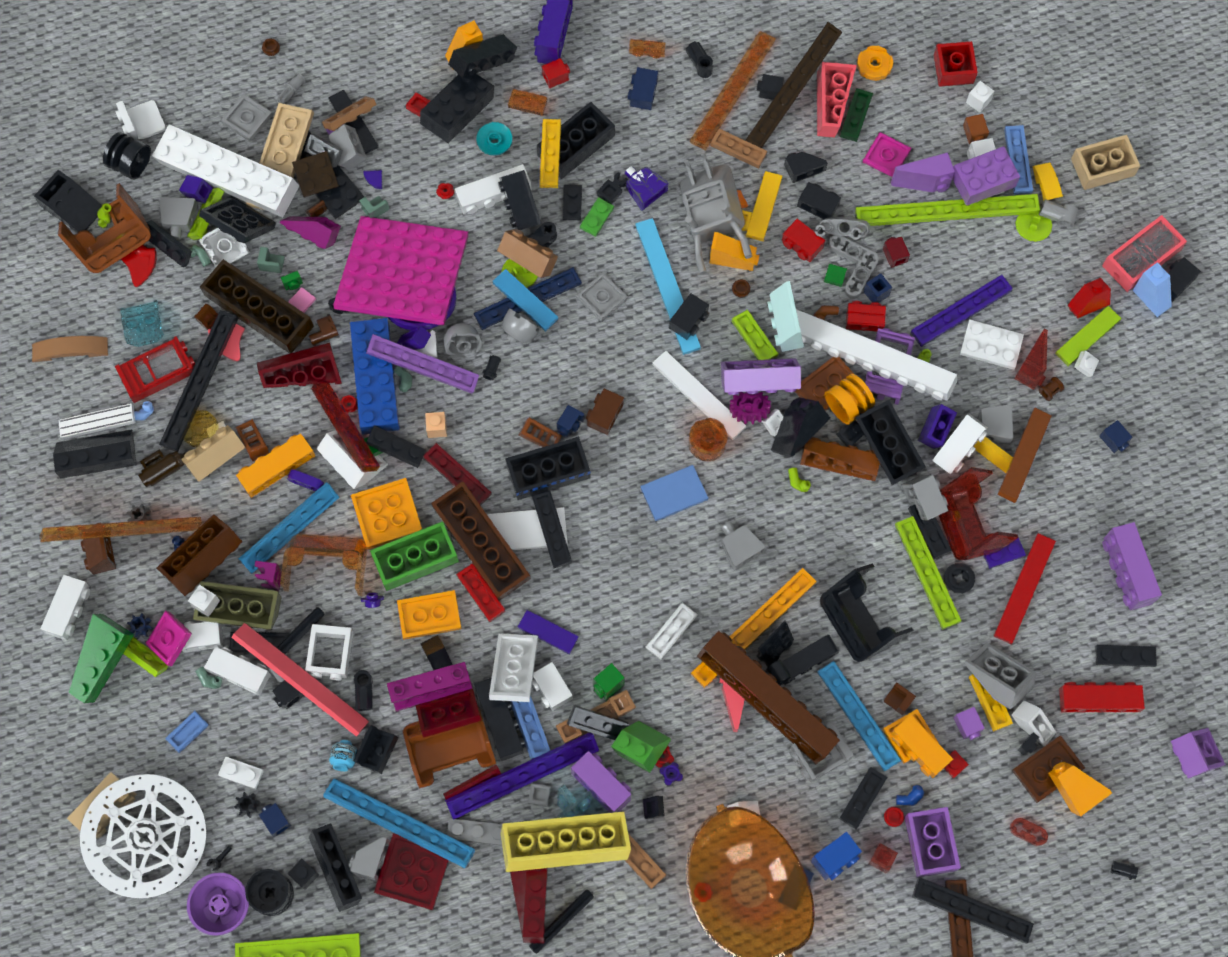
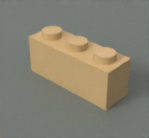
(212, 453)

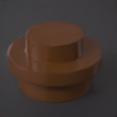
(270, 47)
(741, 288)

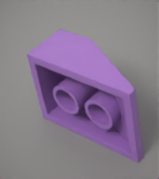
(925, 174)

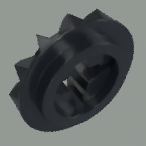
(967, 574)

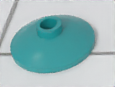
(494, 131)

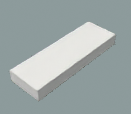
(671, 631)

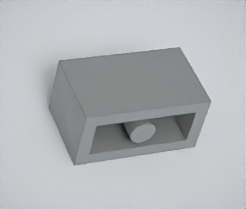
(348, 141)

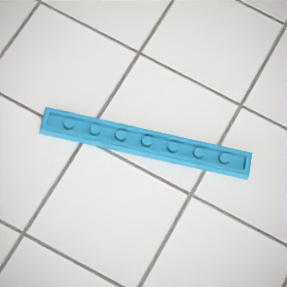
(664, 277)

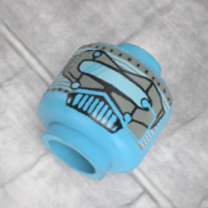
(342, 755)

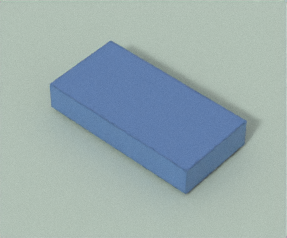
(187, 731)

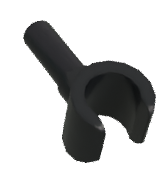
(218, 860)

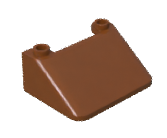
(446, 749)

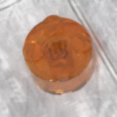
(710, 449)

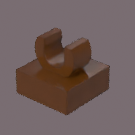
(206, 316)

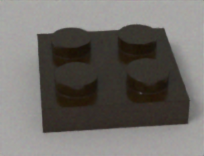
(315, 174)

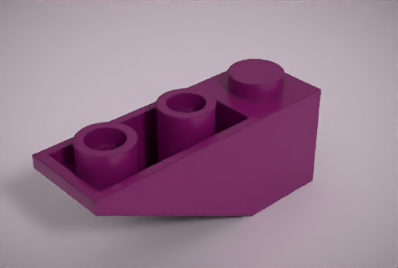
(316, 229)

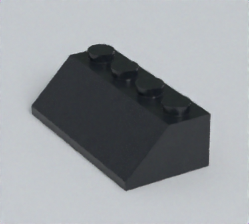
(890, 442)
(94, 454)

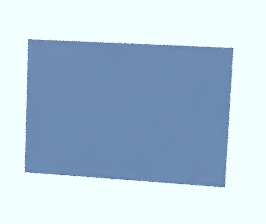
(674, 493)

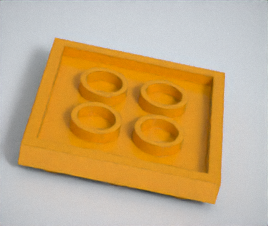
(386, 513)

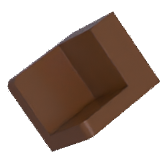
(899, 698)

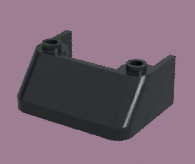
(854, 621)

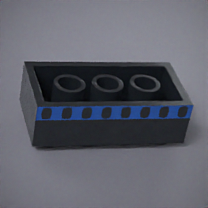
(548, 468)

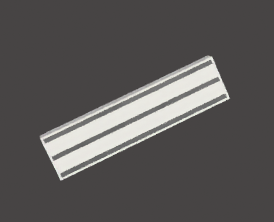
(97, 421)

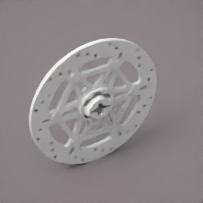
(168, 881)

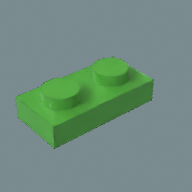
(596, 217)

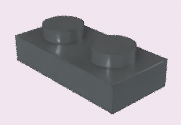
(318, 145)

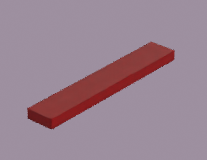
(1024, 588)

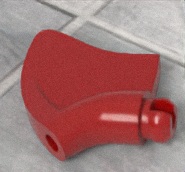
(141, 264)

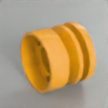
(849, 398)

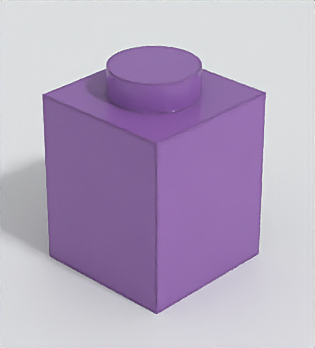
(969, 724)

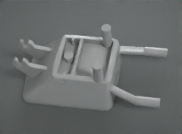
(712, 206)

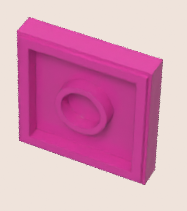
(886, 154)
(168, 638)

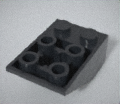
(68, 202)

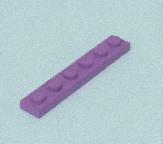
(422, 364)

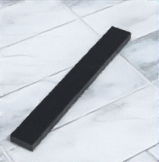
(198, 381)

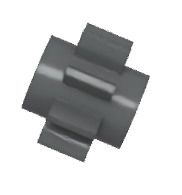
(136, 511)

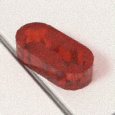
(1026, 836)

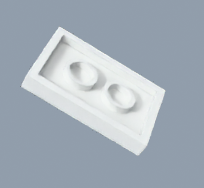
(991, 344)

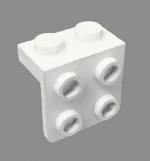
(141, 120)

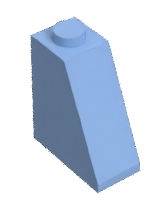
(1155, 289)

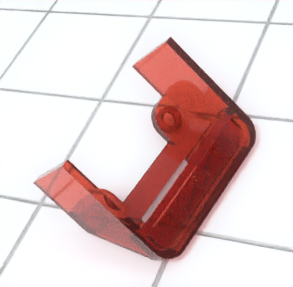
(962, 521)

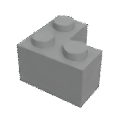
(926, 495)

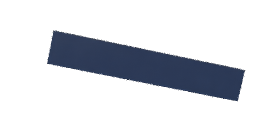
(543, 291)

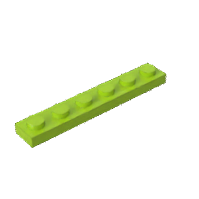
(928, 572)

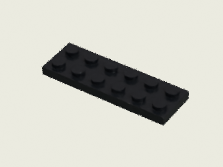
(341, 198)

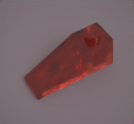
(1035, 364)

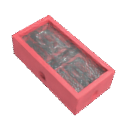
(1151, 245)

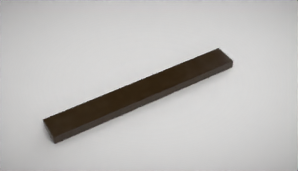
(794, 85)

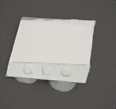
(223, 246)

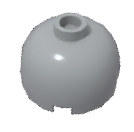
(518, 328)
(461, 338)

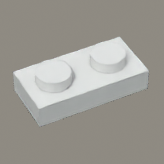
(240, 773)

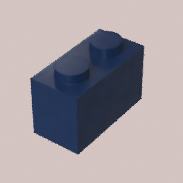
(644, 88)

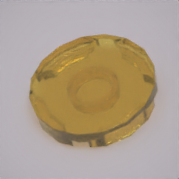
(202, 426)

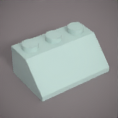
(785, 318)

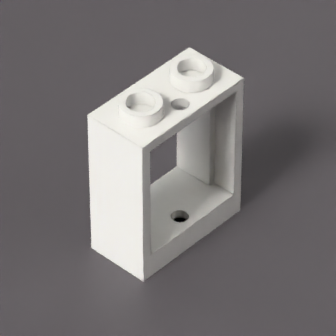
(331, 632)

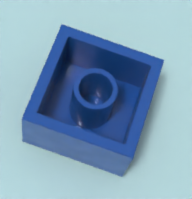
(835, 856)

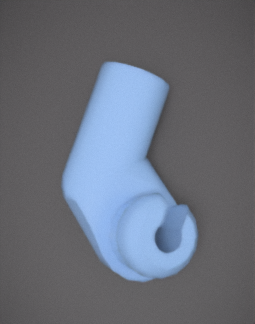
(146, 410)

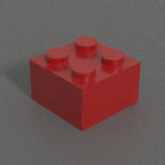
(955, 63)

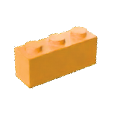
(921, 746)

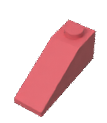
(734, 705)

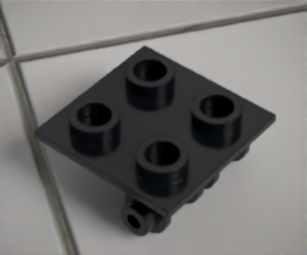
(775, 644)

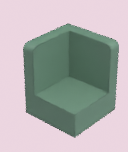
(374, 207)
(269, 262)

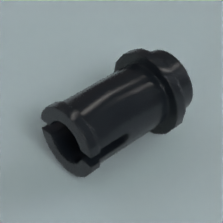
(491, 368)
(1124, 870)

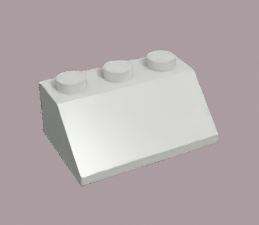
(339, 457)

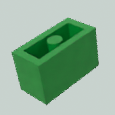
(608, 682)

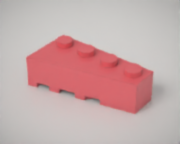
(832, 94)

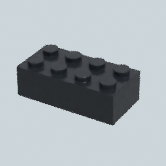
(456, 106)
(582, 137)

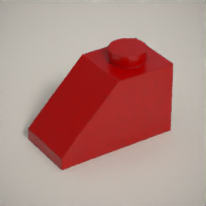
(1090, 298)

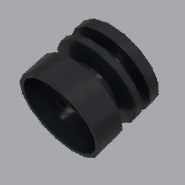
(126, 155)
(257, 892)

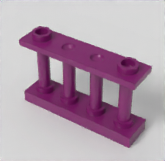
(429, 686)

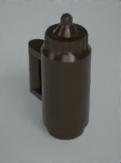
(161, 468)

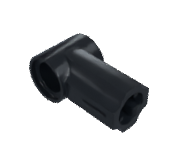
(700, 59)
(363, 693)

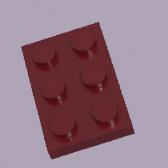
(448, 713)

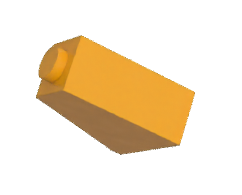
(464, 36)
(729, 253)
(1077, 788)

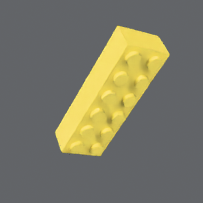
(565, 841)

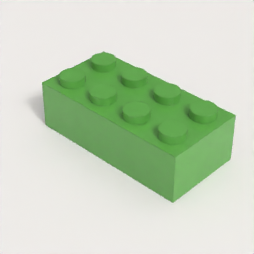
(414, 556)

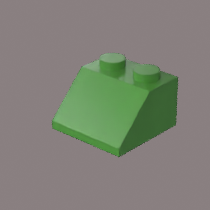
(641, 745)

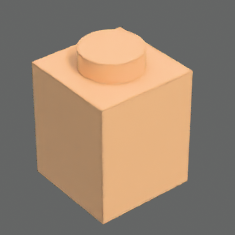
(436, 424)

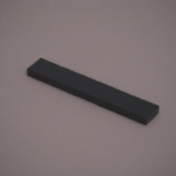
(972, 910)

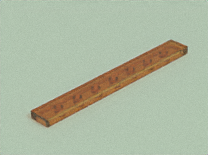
(119, 529)

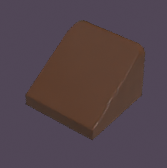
(317, 209)

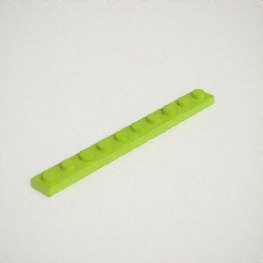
(948, 210)

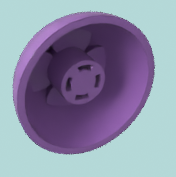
(207, 901)

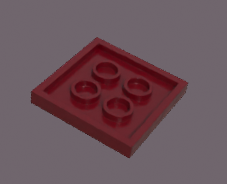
(411, 874)

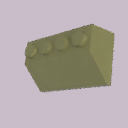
(242, 605)

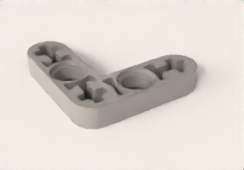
(859, 259)

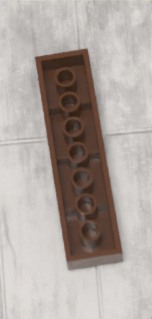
(768, 697)

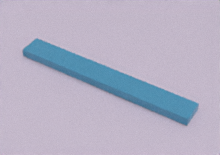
(399, 823)

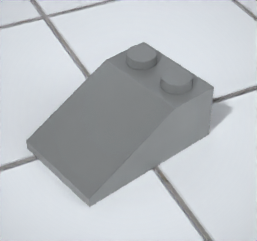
(1001, 675)

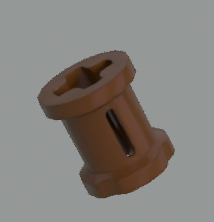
(1051, 388)

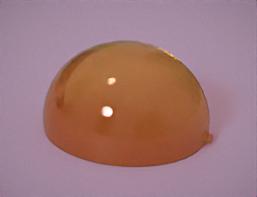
(748, 886)

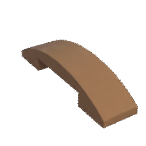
(68, 347)
(615, 707)

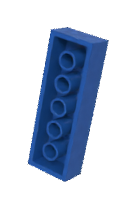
(373, 379)

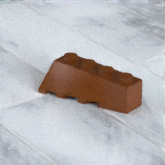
(840, 459)

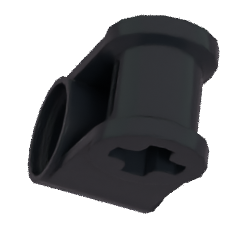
(543, 239)

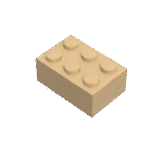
(1105, 162)
(77, 815)

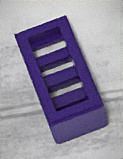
(415, 338)

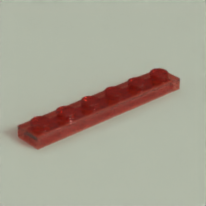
(345, 427)

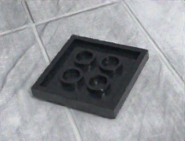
(237, 219)

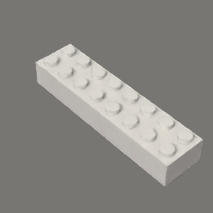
(226, 170)

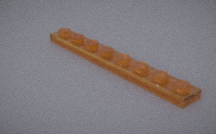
(732, 90)

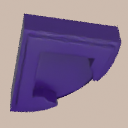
(374, 178)

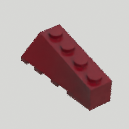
(300, 368)
(530, 899)

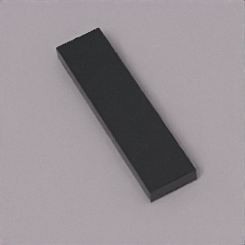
(341, 101)
(551, 529)

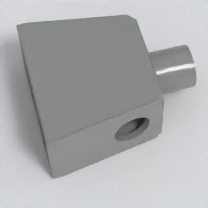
(177, 214)
(999, 423)
(740, 545)

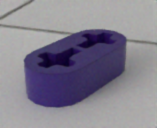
(305, 480)

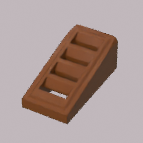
(536, 425)
(256, 450)

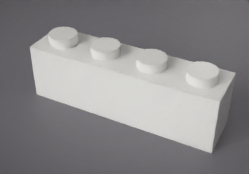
(483, 192)

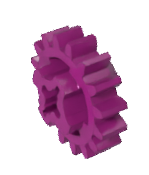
(750, 407)

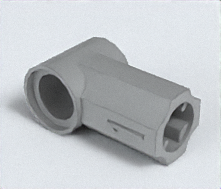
(1063, 215)

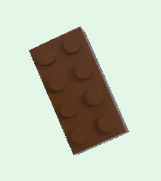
(199, 555)

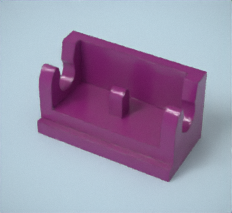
(270, 573)

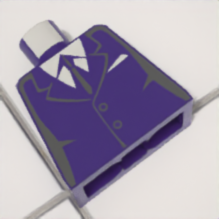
(645, 186)

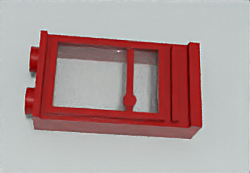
(156, 369)

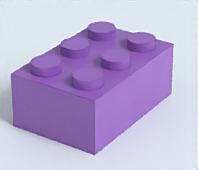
(985, 176)
(601, 782)
(932, 842)

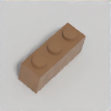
(527, 253)

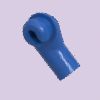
(912, 798)

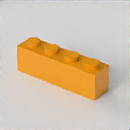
(275, 465)

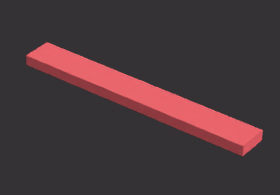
(300, 679)

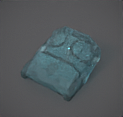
(142, 324)

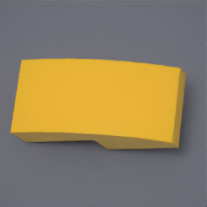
(1048, 181)

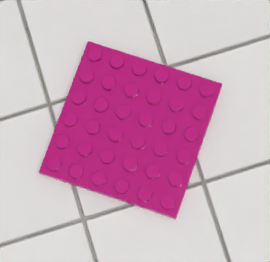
(401, 270)

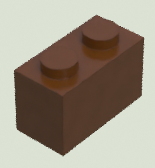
(605, 411)

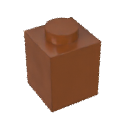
(975, 128)

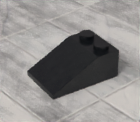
(799, 425)

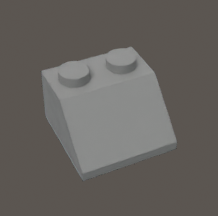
(370, 859)

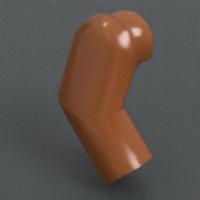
(826, 310)

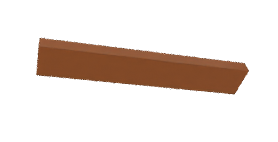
(1024, 455)

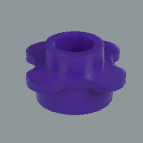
(372, 600)
(677, 776)

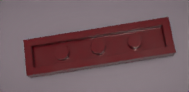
(455, 473)

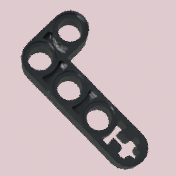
(803, 661)

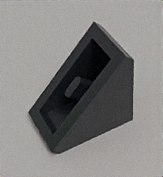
(436, 653)

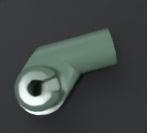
(201, 253)
(406, 379)
(208, 681)

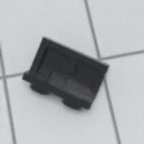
(375, 749)

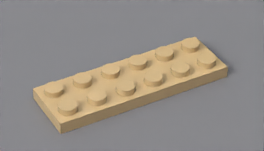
(286, 139)

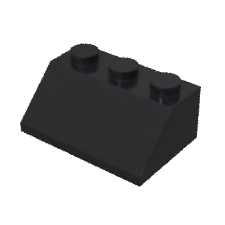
(519, 200)

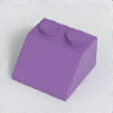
(1197, 752)

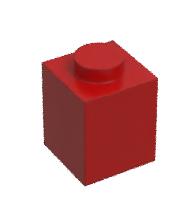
(555, 73)

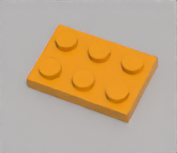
(429, 614)

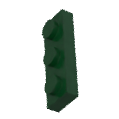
(856, 115)

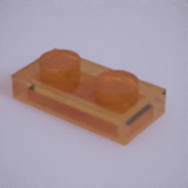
(650, 48)
(527, 102)

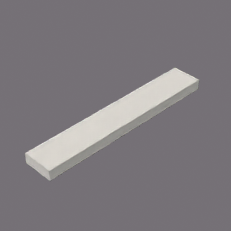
(697, 393)

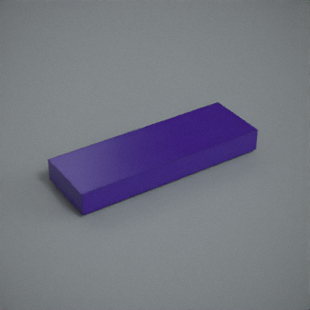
(548, 632)

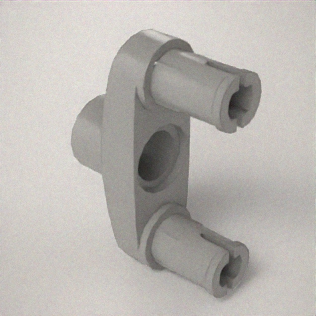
(835, 226)

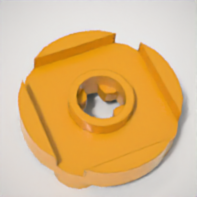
(872, 72)

